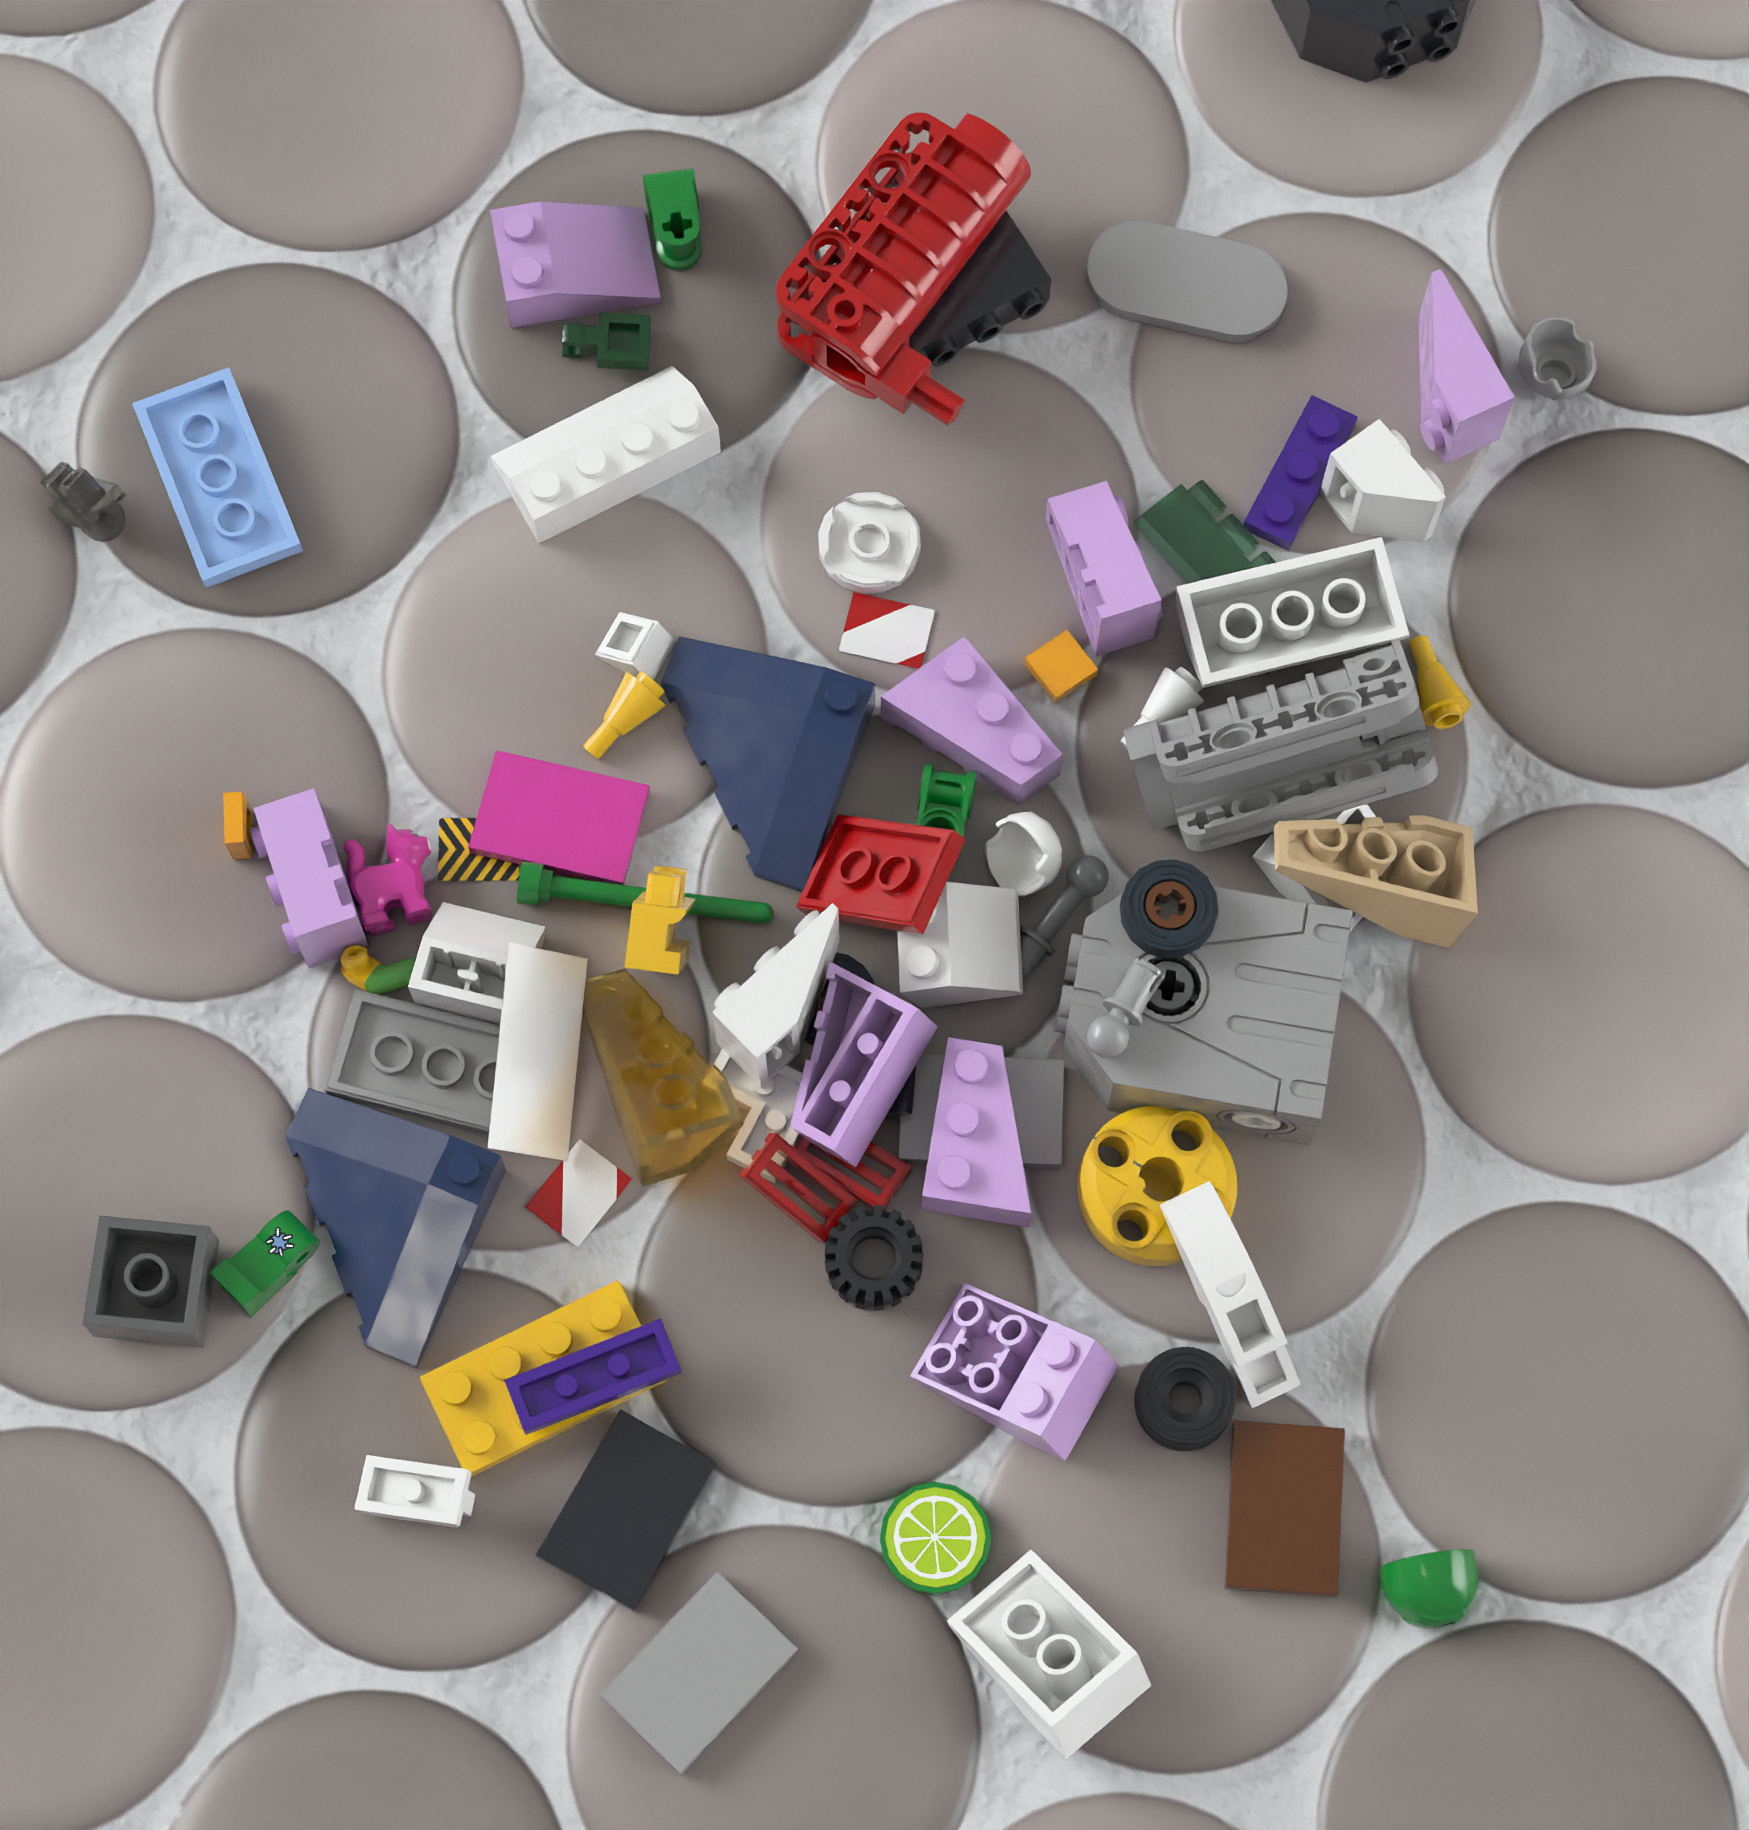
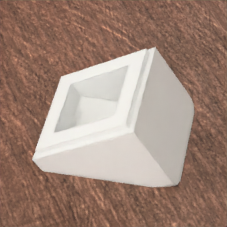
(636, 645)

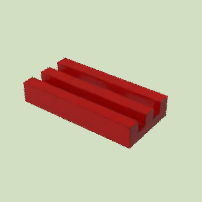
(763, 1160)
(889, 1187)

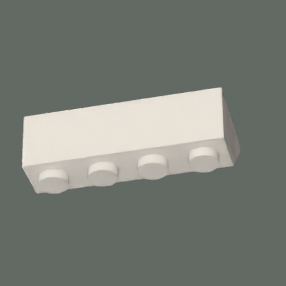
(608, 453)
(1290, 612)

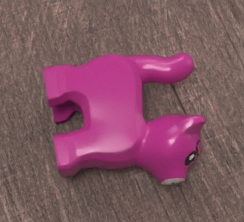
(390, 885)

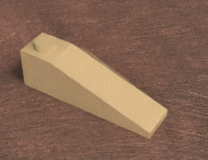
(1398, 874)

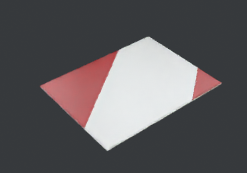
(886, 630)
(578, 1193)

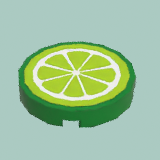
(935, 1538)

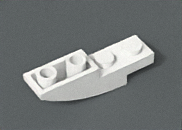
(1231, 1294)

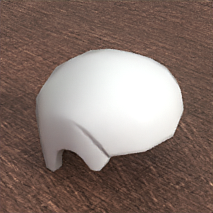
(1024, 853)

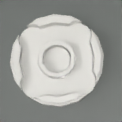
(869, 543)

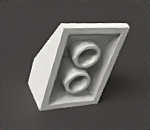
(1050, 1653)

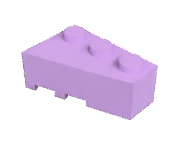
(974, 720)
(307, 878)
(974, 1141)

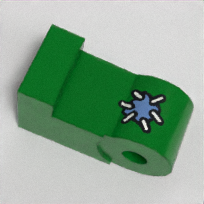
(266, 1262)

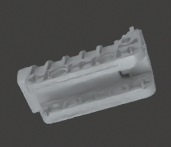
(1286, 752)

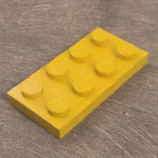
(472, 1389)

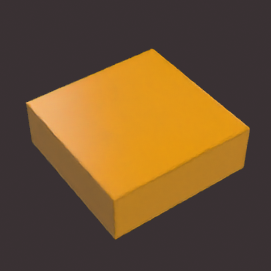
(1061, 666)
(237, 825)

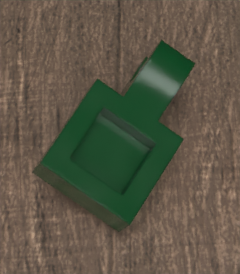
(618, 341)

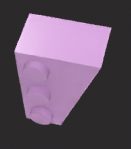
(1104, 567)
(857, 1064)

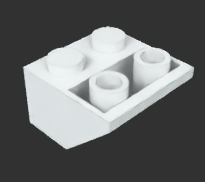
(1381, 487)
(465, 961)

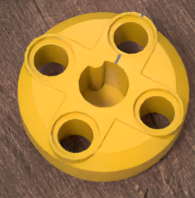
(1150, 1175)

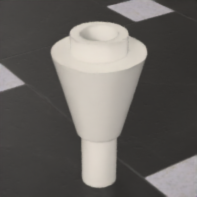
(1171, 697)

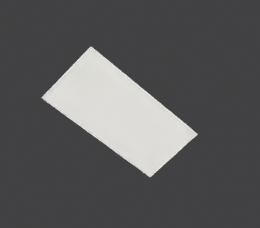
(537, 1052)

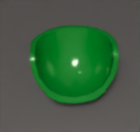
(1431, 1586)

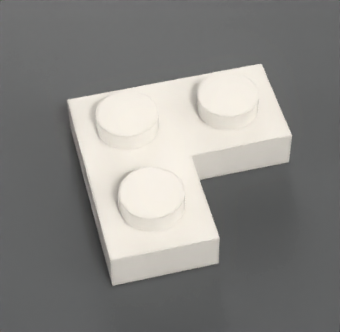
(768, 1109)

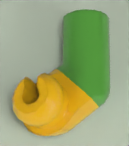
(373, 975)

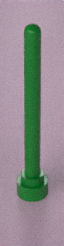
(539, 885)

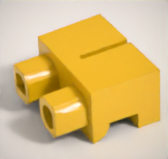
(654, 923)

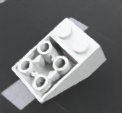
(771, 1013)

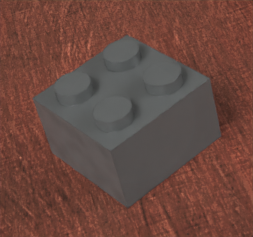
(151, 1281)

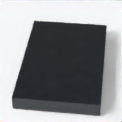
(626, 1510)

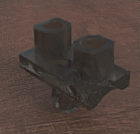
(86, 502)

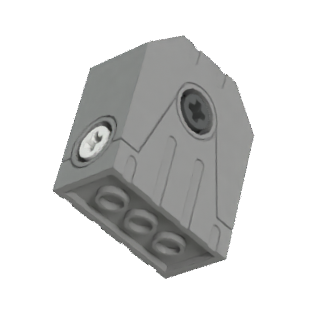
(1241, 1018)

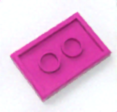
(559, 818)

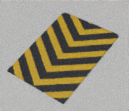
(458, 864)

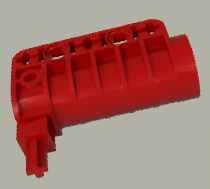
(898, 258)

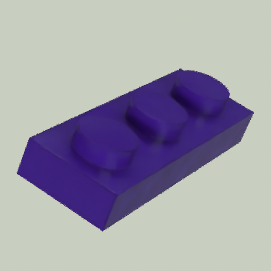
(1299, 473)
(593, 1376)

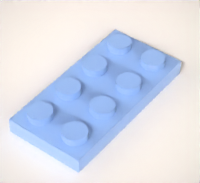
(217, 477)

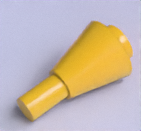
(1439, 695)
(631, 705)

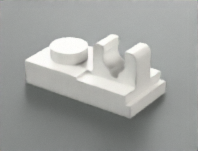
(414, 1491)

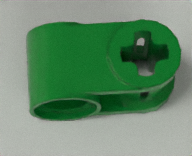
(674, 213)
(946, 799)

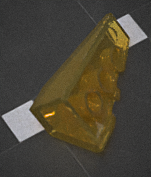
(661, 1089)

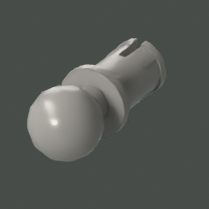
(1109, 1033)

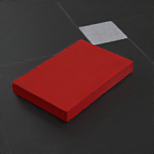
(881, 872)

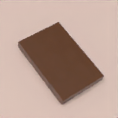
(1285, 1509)

